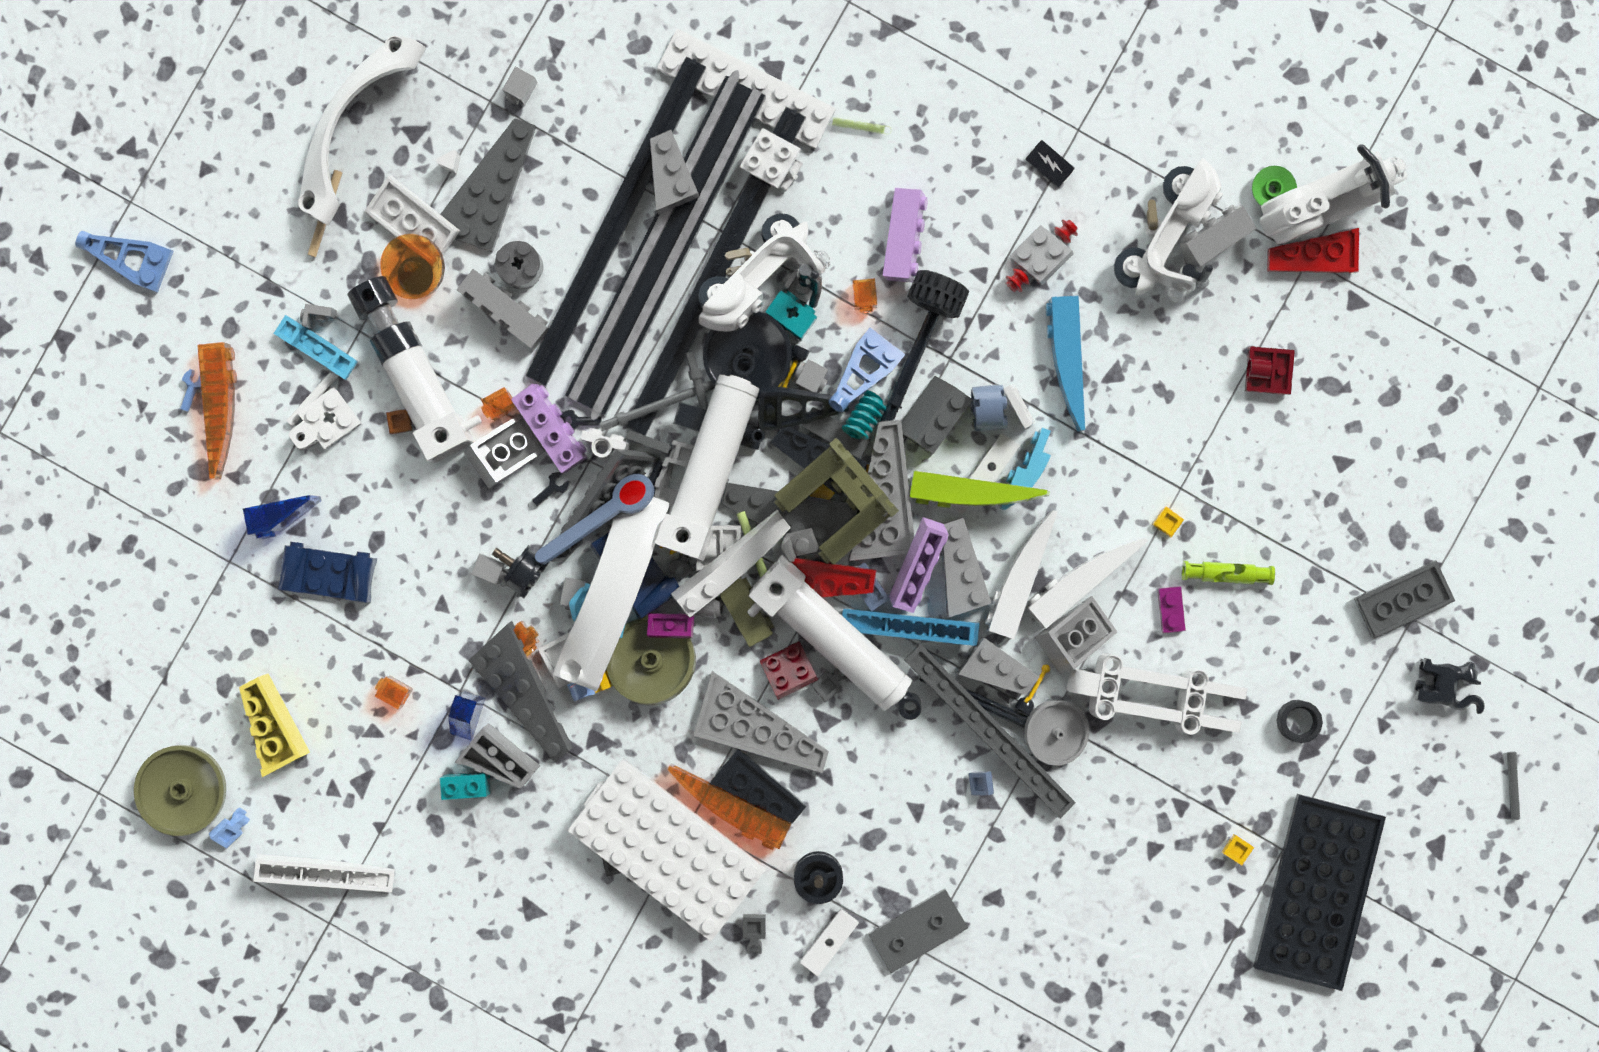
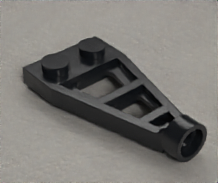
(770, 407)

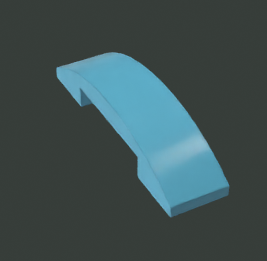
(316, 347)

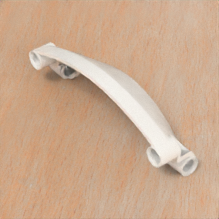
(316, 176)
(610, 596)

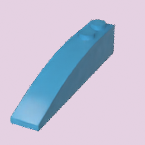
(1067, 354)
(913, 627)

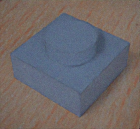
(981, 783)

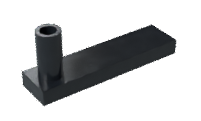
(692, 418)

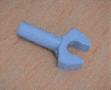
(191, 389)

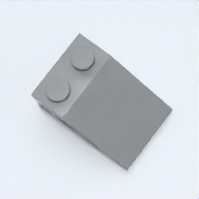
(504, 451)
(1076, 635)

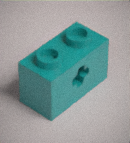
(796, 326)
(464, 785)

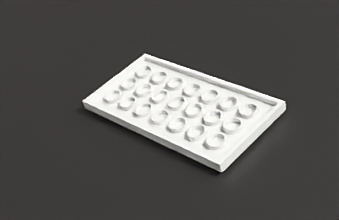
(667, 849)

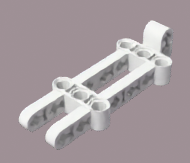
(1091, 684)

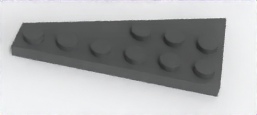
(620, 465)

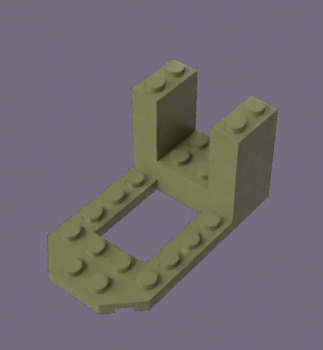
(858, 487)

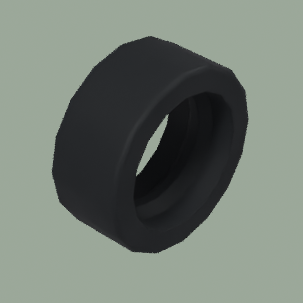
(1316, 718)

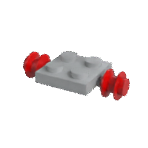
(1041, 255)

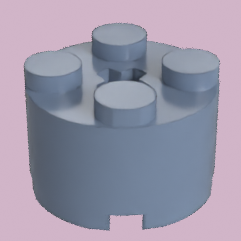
(988, 408)

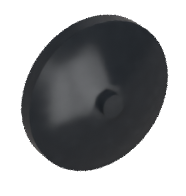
(760, 338)

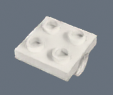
(597, 438)
(721, 540)

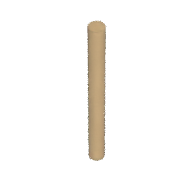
(320, 227)

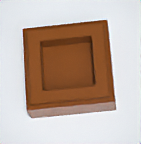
(399, 422)

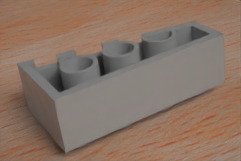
(503, 309)

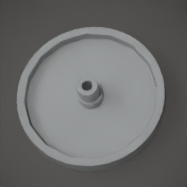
(1056, 732)

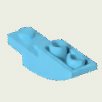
(1034, 461)

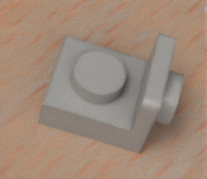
(792, 285)
(320, 312)
(799, 543)

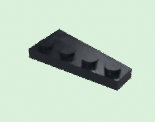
(804, 450)
(752, 783)

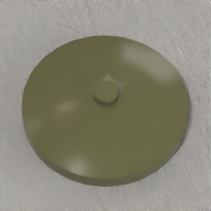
(650, 668)
(180, 790)

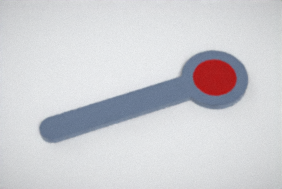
(628, 497)

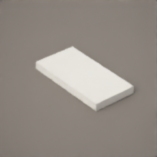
(406, 213)

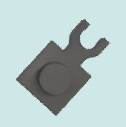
(828, 684)
(754, 929)

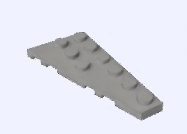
(890, 474)
(745, 724)

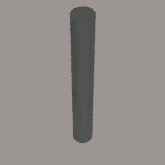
(1513, 785)

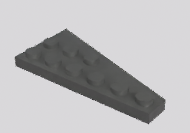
(486, 195)
(820, 514)
(520, 688)

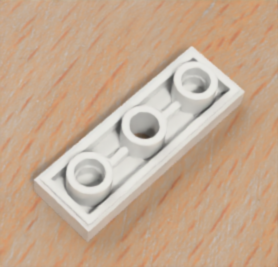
(999, 455)
(820, 952)

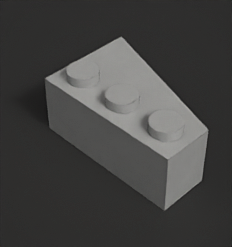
(670, 174)
(498, 757)

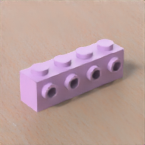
(904, 235)
(549, 427)
(918, 565)

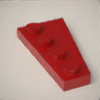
(1318, 255)
(836, 579)

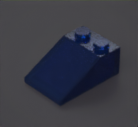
(275, 517)

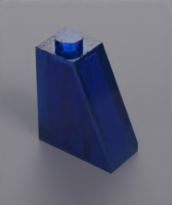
(465, 714)

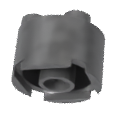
(507, 259)

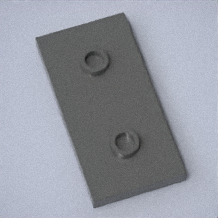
(1404, 599)
(918, 930)

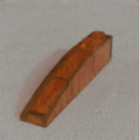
(218, 401)
(734, 810)

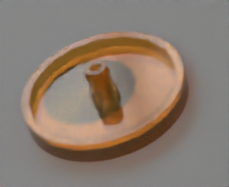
(413, 266)

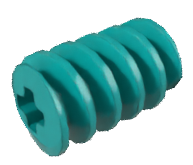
(864, 415)

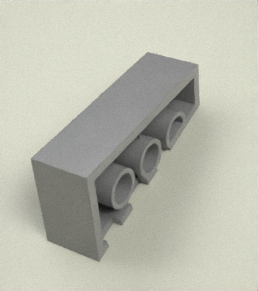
(962, 575)

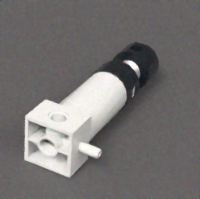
(411, 373)

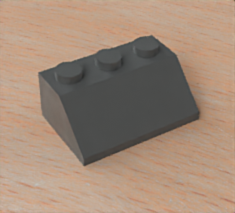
(934, 414)

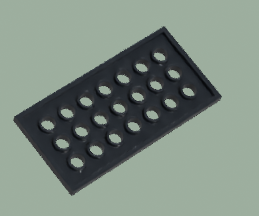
(1350, 910)

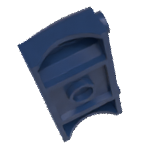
(327, 573)
(655, 586)

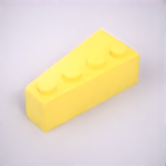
(271, 725)

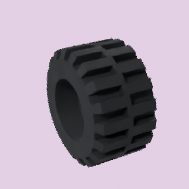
(938, 293)

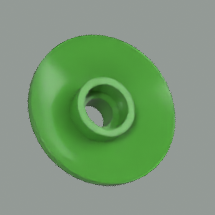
(1272, 176)

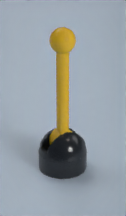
(799, 355)
(1026, 704)

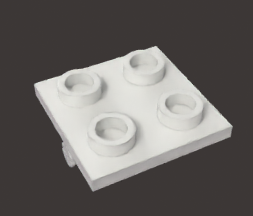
(773, 160)

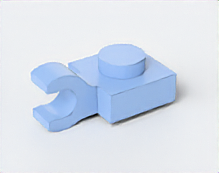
(228, 831)

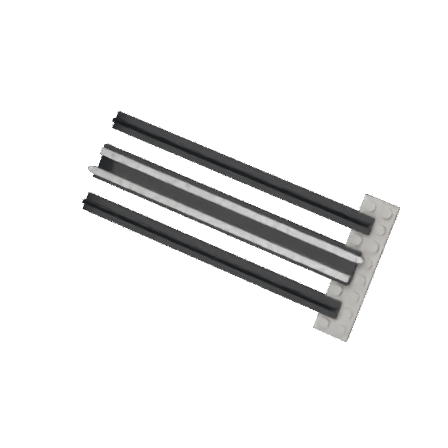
(739, 97)

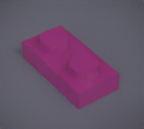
(1171, 609)
(670, 626)

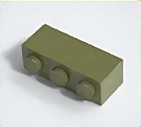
(738, 603)

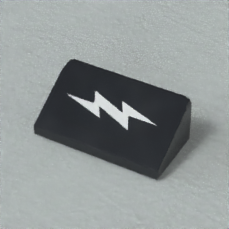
(1050, 163)

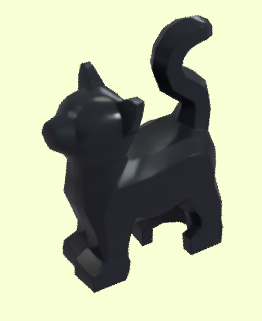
(1445, 685)

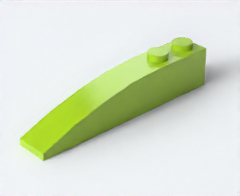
(968, 492)

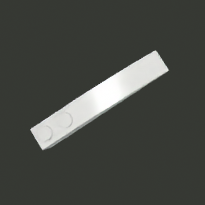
(730, 564)
(1019, 581)
(1078, 582)
(322, 873)

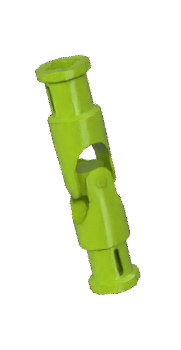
(1225, 572)

